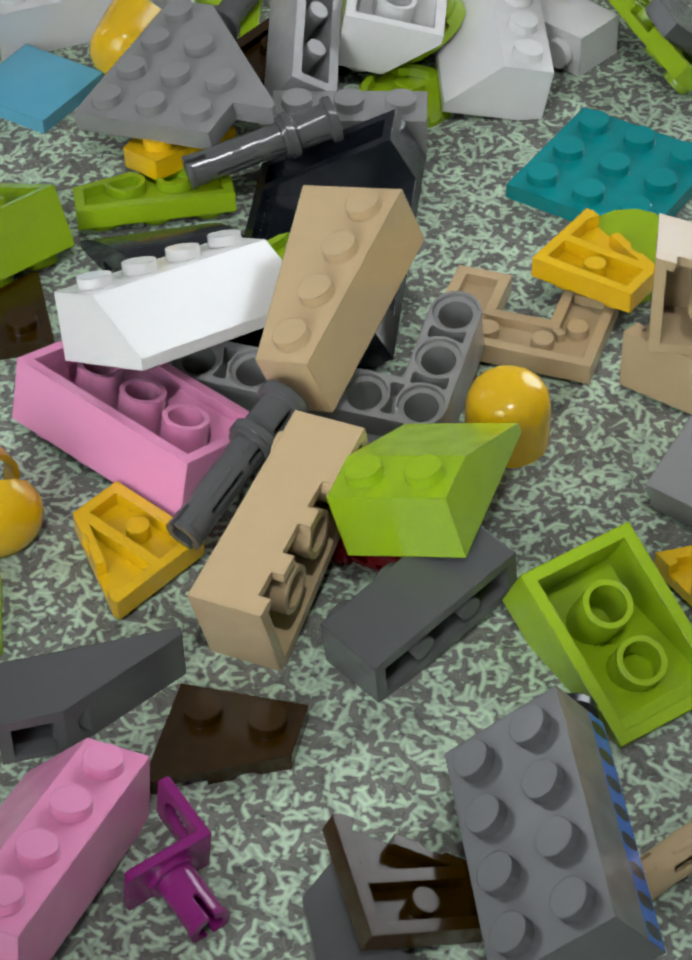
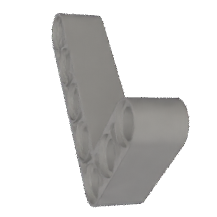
(447, 345)

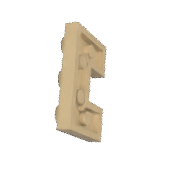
(558, 347)

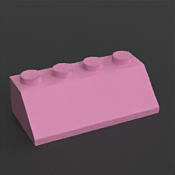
(131, 426)
(64, 839)

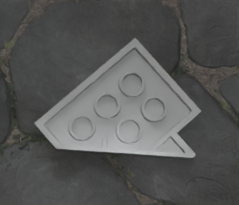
(178, 83)

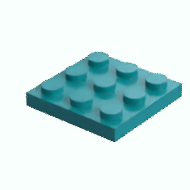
(606, 168)

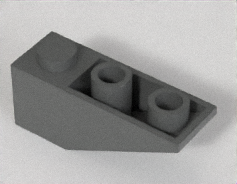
(78, 691)

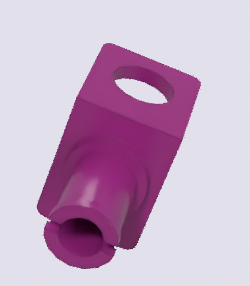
(174, 870)

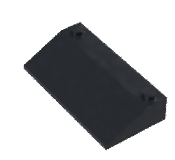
(370, 156)

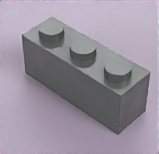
(415, 613)

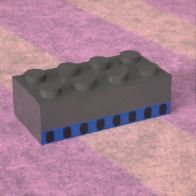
(551, 838)

